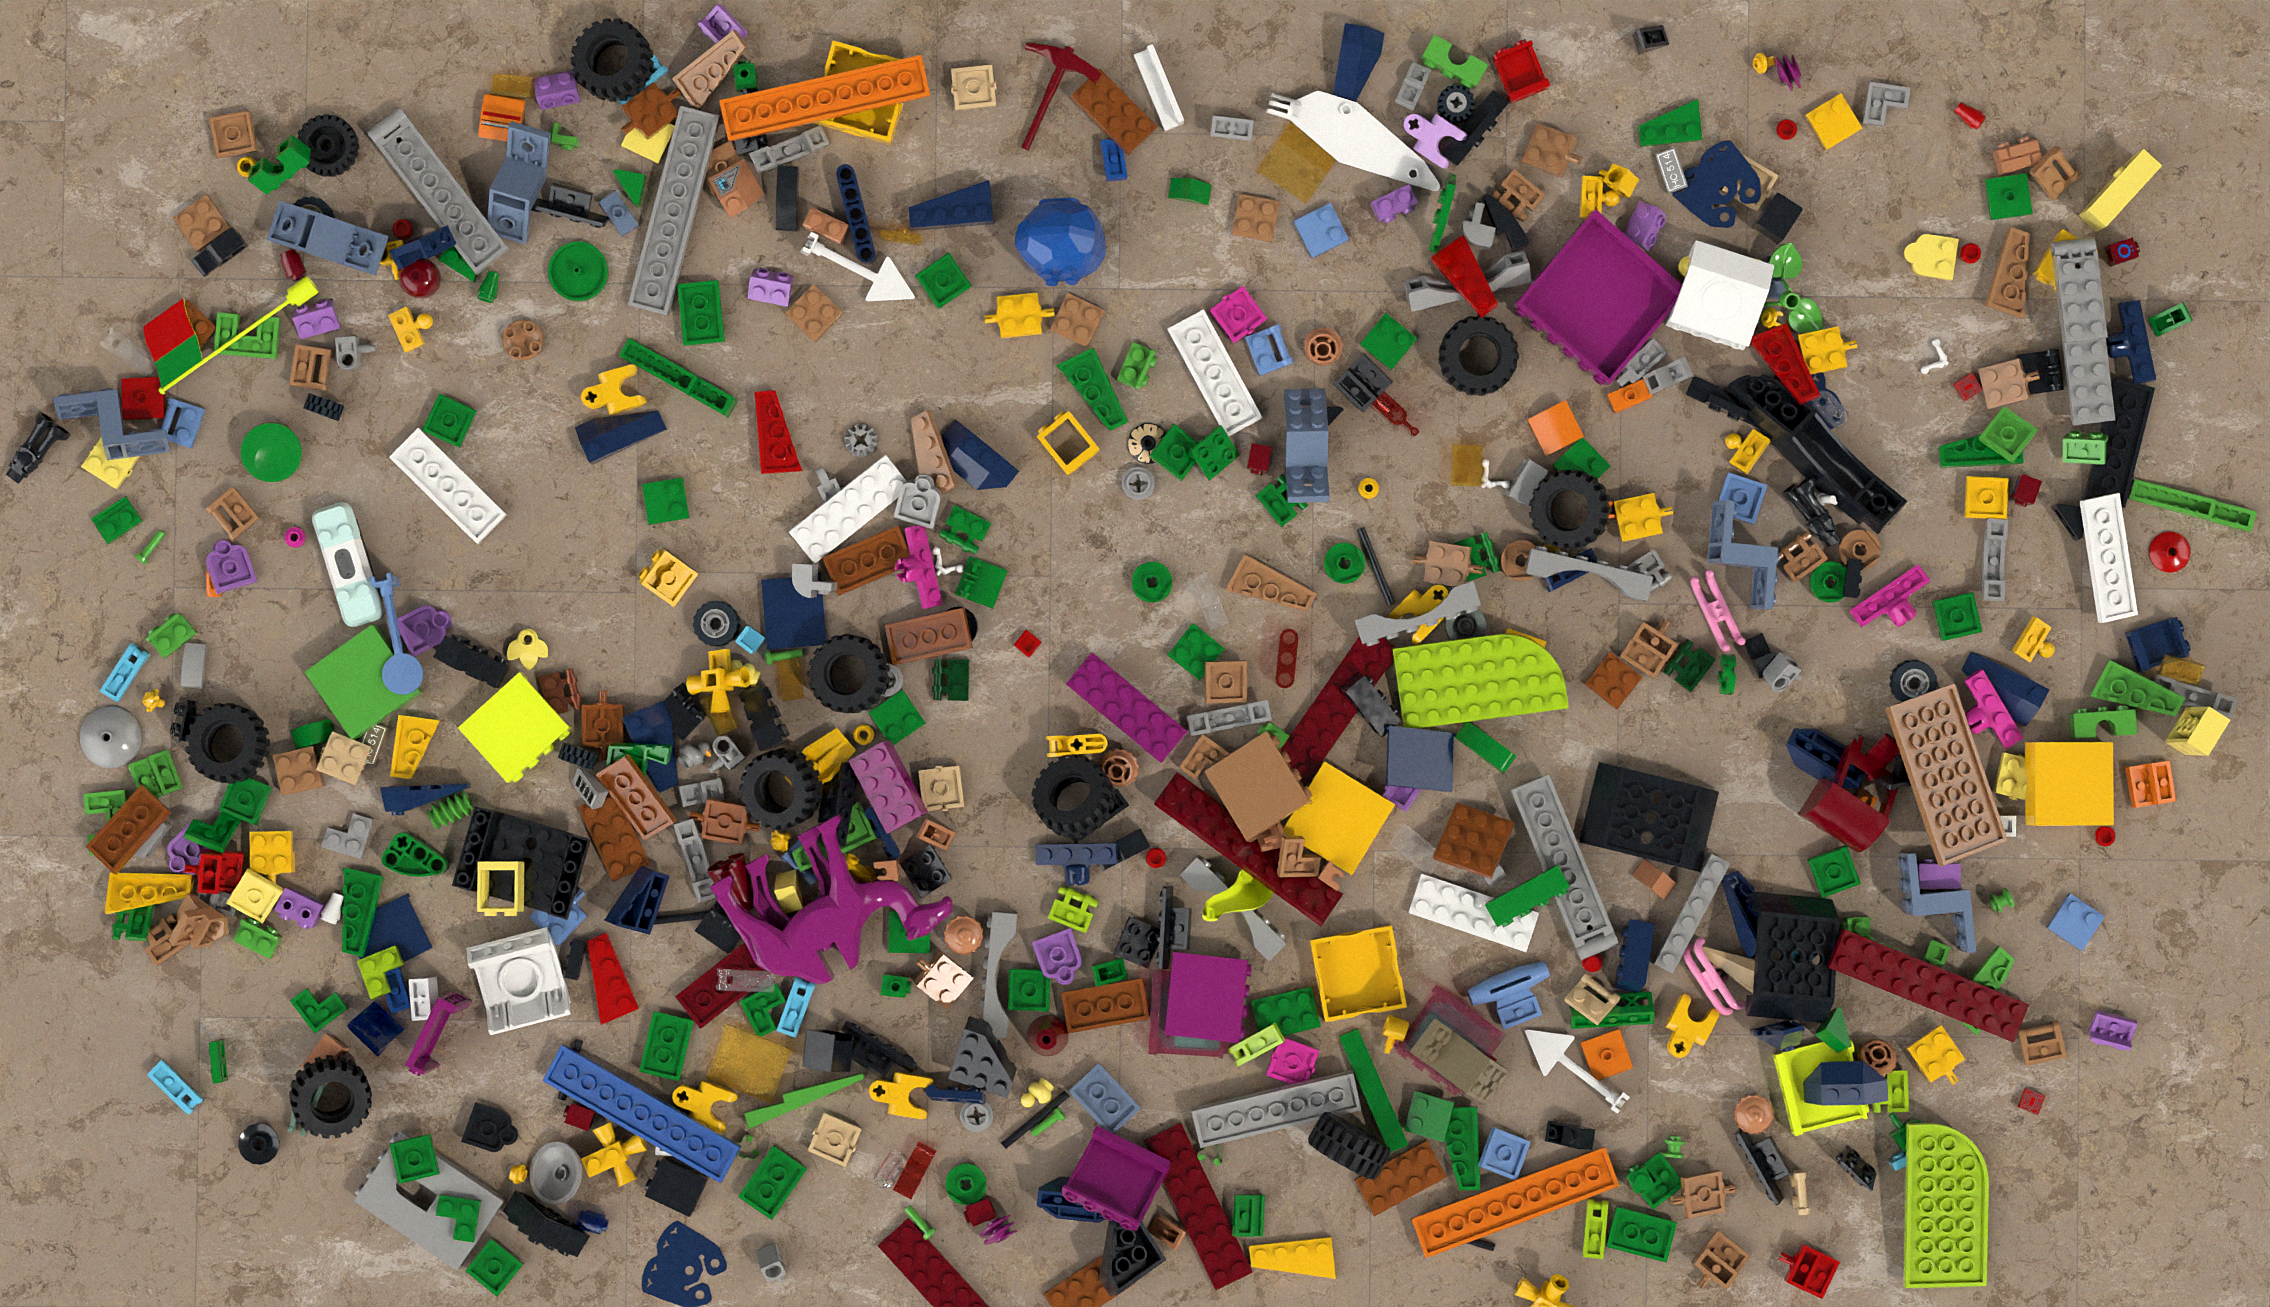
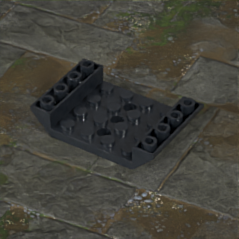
(1619, 812)
(505, 838)
(1783, 986)

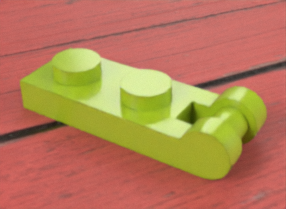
(1256, 1044)
(1595, 1229)

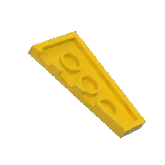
(144, 889)
(1296, 1256)

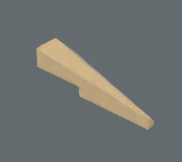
(1738, 967)

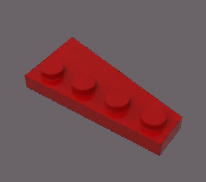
(1465, 275)
(1785, 360)
(774, 439)
(610, 982)

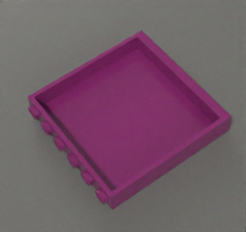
(1599, 298)

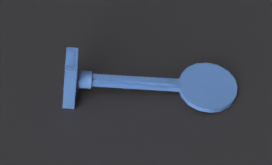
(402, 671)

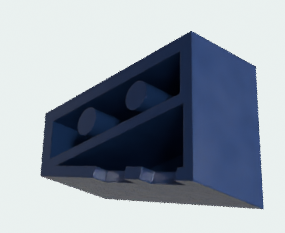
(639, 901)

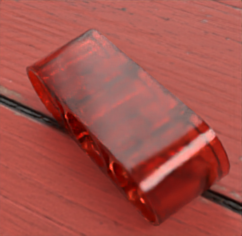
(1292, 650)

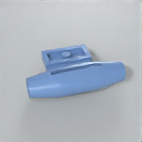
(1512, 993)

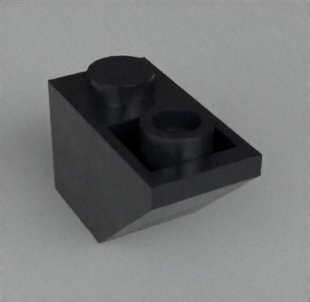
(1570, 1135)

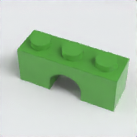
(1437, 57)
(2084, 723)

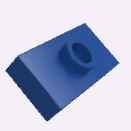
(1113, 161)
(399, 998)

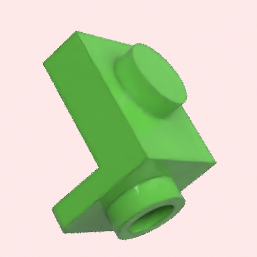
(566, 142)

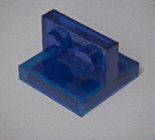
(375, 1028)

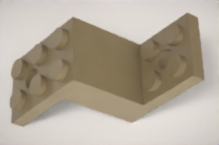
(1459, 1061)

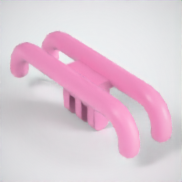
(1716, 611)
(1710, 979)

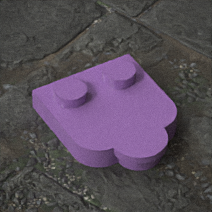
(229, 567)
(423, 628)
(183, 852)
(1058, 956)

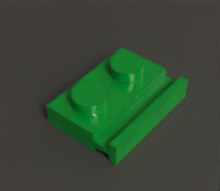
(117, 520)
(218, 1061)
(1248, 1215)

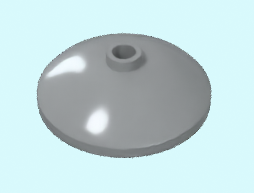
(124, 737)
(548, 1174)

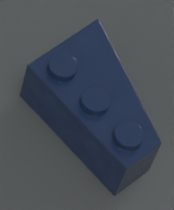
(1634, 956)

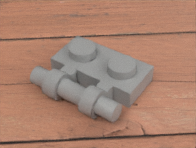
(1651, 563)

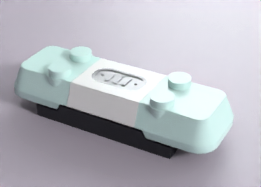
(348, 564)

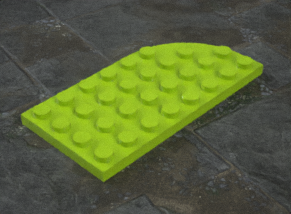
(1476, 680)
(1944, 1209)

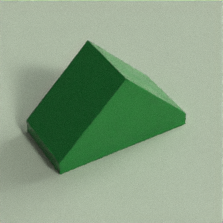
(633, 184)
(1189, 190)
(2170, 319)
(312, 734)
(1109, 972)
(1834, 1031)

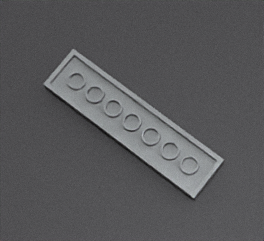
(1275, 1108)

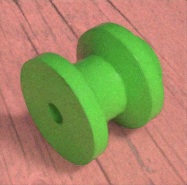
(1997, 902)
(1674, 1145)

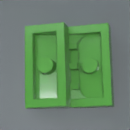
(156, 774)

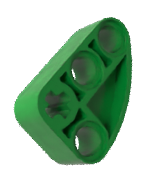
(1485, 747)
(407, 860)

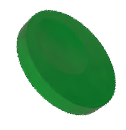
(578, 271)
(271, 452)

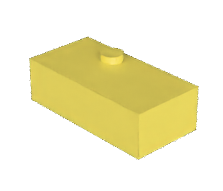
(2120, 190)
(2197, 731)

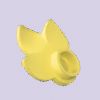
(525, 651)

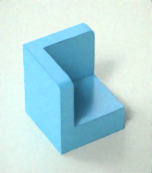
(750, 639)

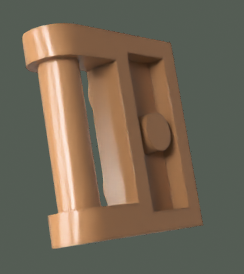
(2049, 177)
(304, 365)
(237, 508)
(2045, 1049)

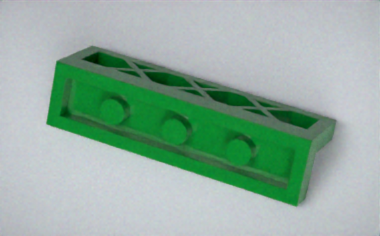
(1619, 1016)

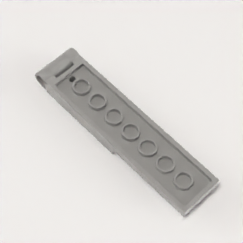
(438, 190)
(2083, 330)
(1555, 845)

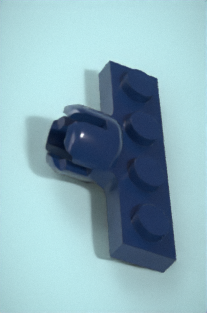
(2133, 342)
(1076, 858)

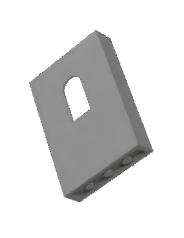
(425, 1228)

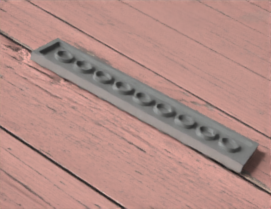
(674, 210)

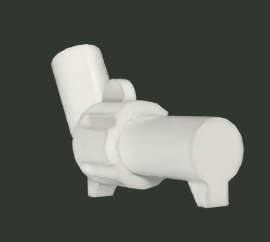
(1823, 498)

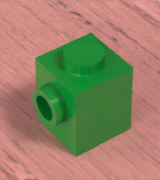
(745, 76)
(895, 985)
(1638, 1178)

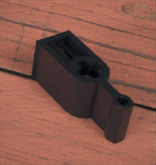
(219, 251)
(1129, 846)

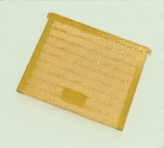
(1297, 163)
(748, 1063)

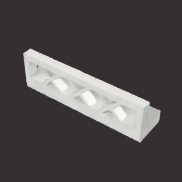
(1159, 88)

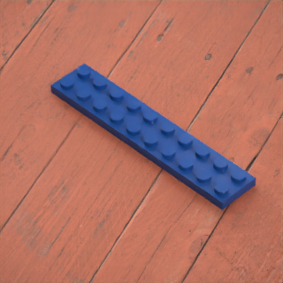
(641, 1113)

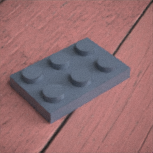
(1104, 1099)

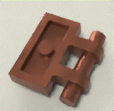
(554, 691)

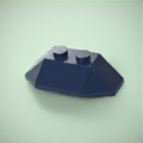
(976, 460)
(1820, 756)
(1845, 1084)
(1054, 1203)

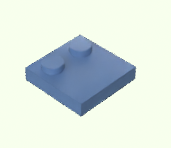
(1321, 230)
(1746, 494)
(2075, 922)
(1504, 1153)

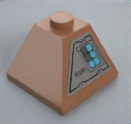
(736, 187)

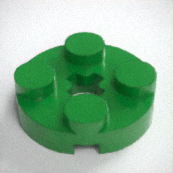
(1349, 552)
(1151, 570)
(1820, 589)
(1727, 677)
(966, 1195)

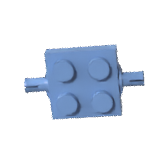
(560, 928)

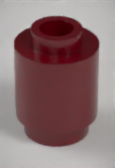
(292, 265)

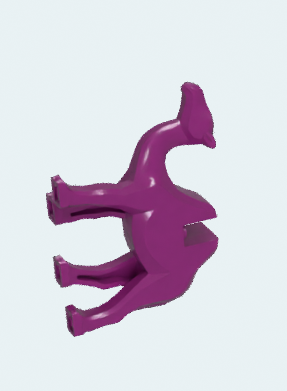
(795, 943)

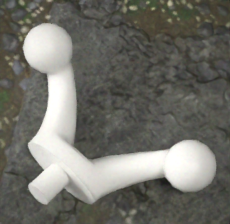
(1942, 361)
(1485, 463)
(936, 550)

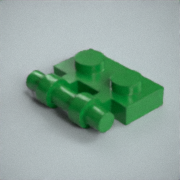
(1276, 503)
(967, 523)
(1475, 556)
(138, 924)

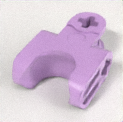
(1430, 134)

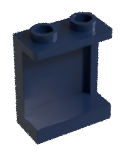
(423, 247)
(2155, 640)

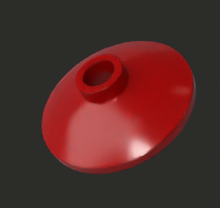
(2160, 554)

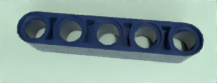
(850, 206)

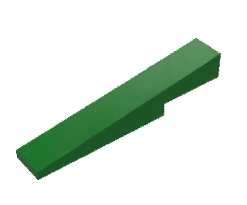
(678, 377)
(1373, 1090)

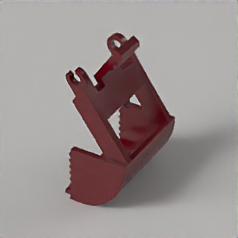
(1841, 812)

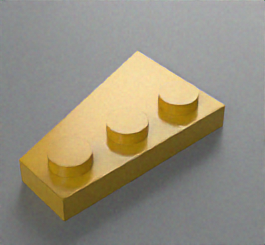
(410, 744)

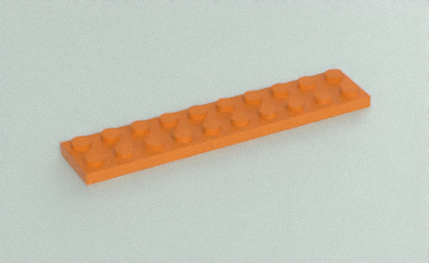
(824, 98)
(1515, 1202)

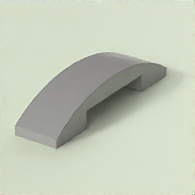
(789, 150)
(1993, 560)
(2200, 697)
(1229, 718)
(696, 858)

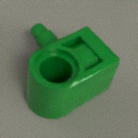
(1899, 1133)

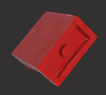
(1520, 71)

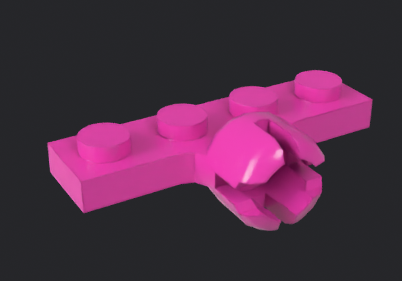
(920, 567)
(1892, 599)
(1990, 711)

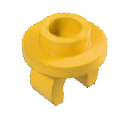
(1762, 62)
(1769, 317)

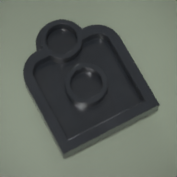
(489, 1128)

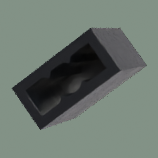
(676, 1186)

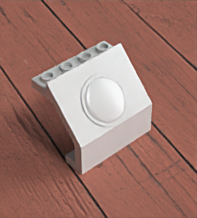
(1721, 296)
(520, 980)

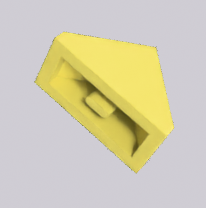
(788, 891)

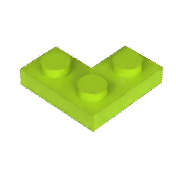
(374, 969)

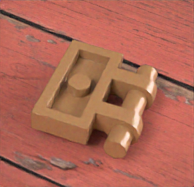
(1523, 191)
(1805, 561)
(162, 949)

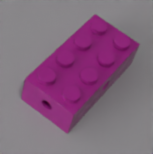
(888, 786)

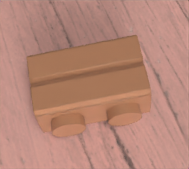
(2018, 156)
(826, 226)

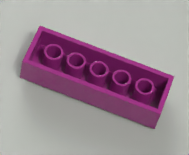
(1126, 707)

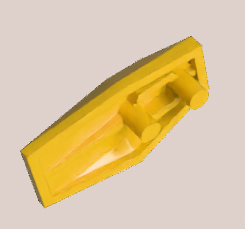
(828, 754)

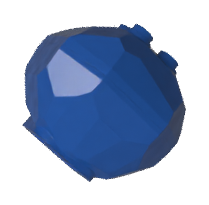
(1061, 241)

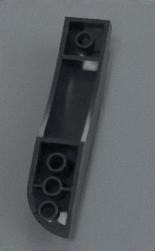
(1817, 451)

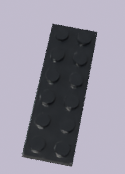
(2124, 440)

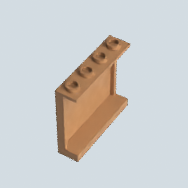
(1258, 785)

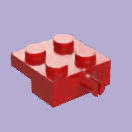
(217, 870)
(1810, 1270)

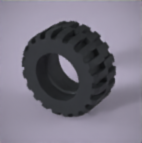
(594, 42)
(1486, 328)
(1597, 509)
(822, 666)
(204, 731)
(1056, 779)
(757, 794)
(335, 1121)
(1349, 1145)

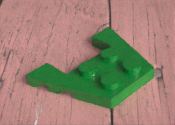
(1441, 215)
(640, 753)

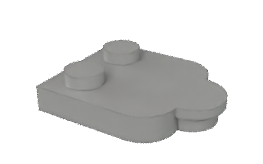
(919, 501)

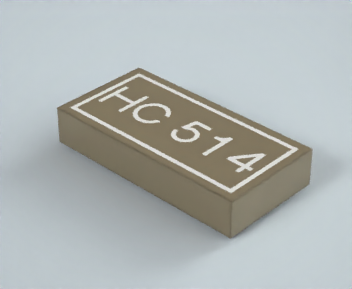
(375, 739)

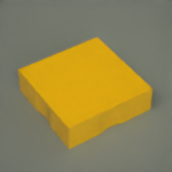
(871, 124)
(2069, 783)
(1340, 819)
(1357, 973)

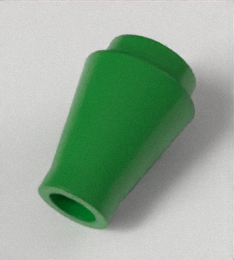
(489, 287)

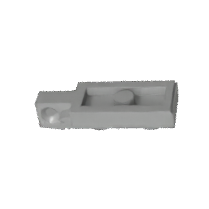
(1641, 362)

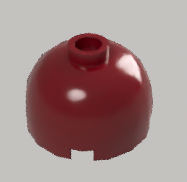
(420, 278)

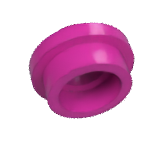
(301, 537)

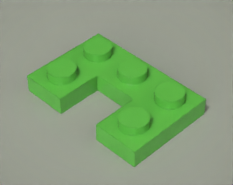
(260, 346)
(104, 802)

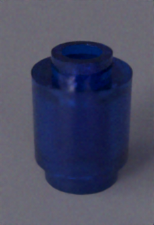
(592, 1221)

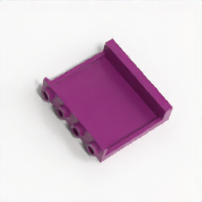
(1207, 997)
(445, 1005)
(1116, 1179)

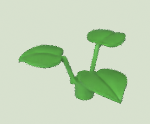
(1805, 313)

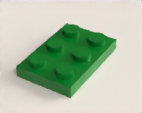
(701, 313)
(1290, 1010)
(666, 1045)
(772, 1182)
(1641, 1234)

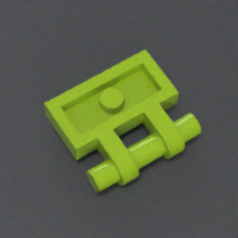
(1070, 915)
(1897, 1093)

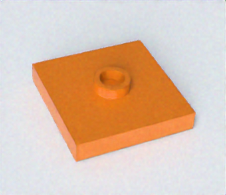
(1606, 1054)

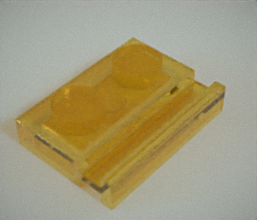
(1466, 465)

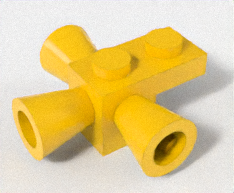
(718, 680)
(613, 1155)
(1548, 1293)

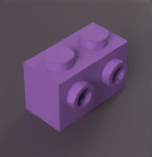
(1394, 203)
(1938, 877)
(299, 907)

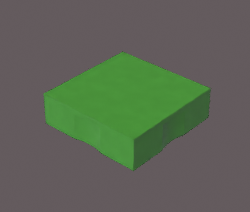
(354, 684)

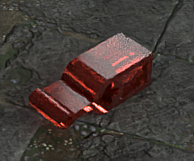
(1389, 403)
(914, 1170)

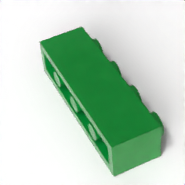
(1528, 895)

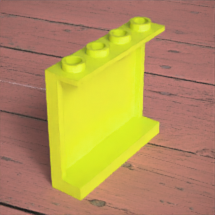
(515, 728)
(1793, 1069)

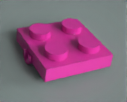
(1238, 314)
(1292, 1062)

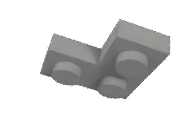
(1881, 96)
(351, 842)

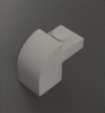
(1476, 233)
(1667, 375)
(806, 580)

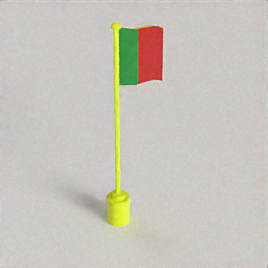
(177, 346)

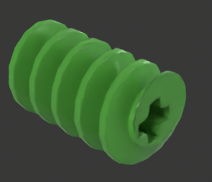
(450, 810)

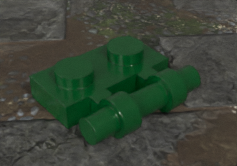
(1694, 669)
(957, 680)

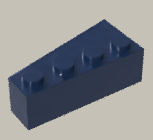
(957, 209)

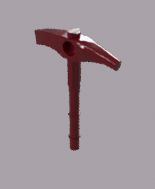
(1064, 61)

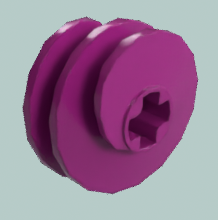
(1788, 72)
(997, 1231)

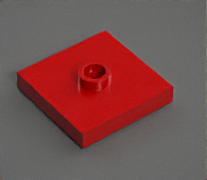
(142, 398)

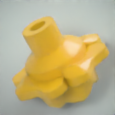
(152, 700)
(780, 841)

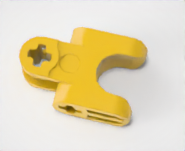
(610, 392)
(1419, 605)
(1089, 744)
(1685, 1029)
(898, 1092)
(701, 1101)

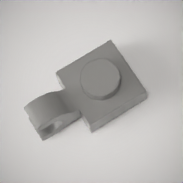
(828, 486)

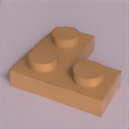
(1203, 752)
(1293, 862)

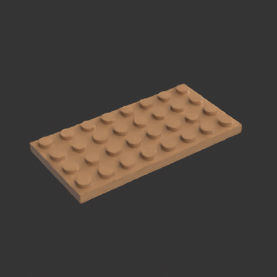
(1946, 774)

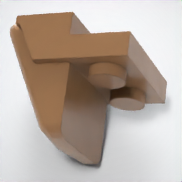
(198, 923)

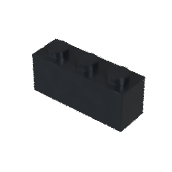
(1370, 703)

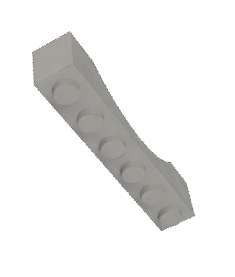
(1429, 292)
(1631, 584)
(1459, 599)
(1700, 896)
(1003, 929)
(1264, 938)

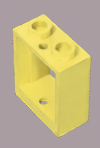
(483, 888)

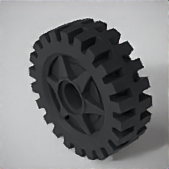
(343, 148)

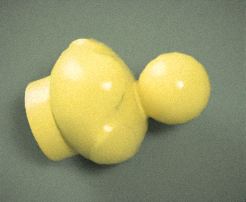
(754, 674)
(1040, 1090)

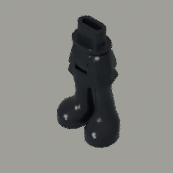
(27, 459)
(1821, 522)

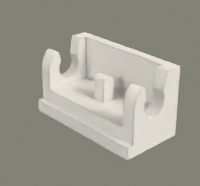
(422, 997)

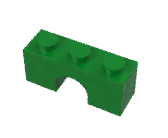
(292, 157)

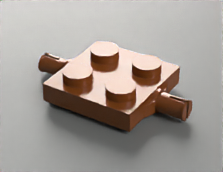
(650, 111)
(602, 724)
(724, 821)

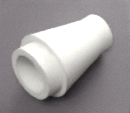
(332, 910)

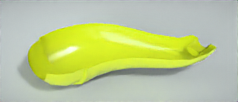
(1242, 896)

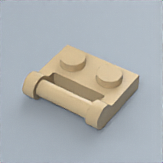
(1587, 1003)
(1799, 1200)

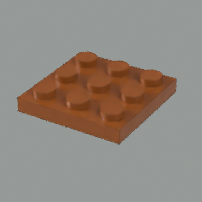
(1473, 840)

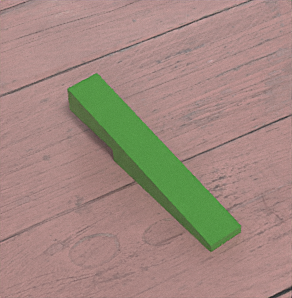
(2193, 505)
(798, 1098)

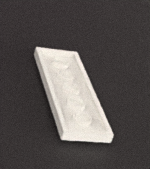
(1214, 373)
(448, 485)
(849, 509)
(2108, 557)
(1467, 912)

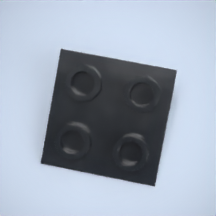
(2049, 370)
(182, 708)
(684, 711)
(926, 870)
(718, 929)
(1137, 942)
(1863, 1172)

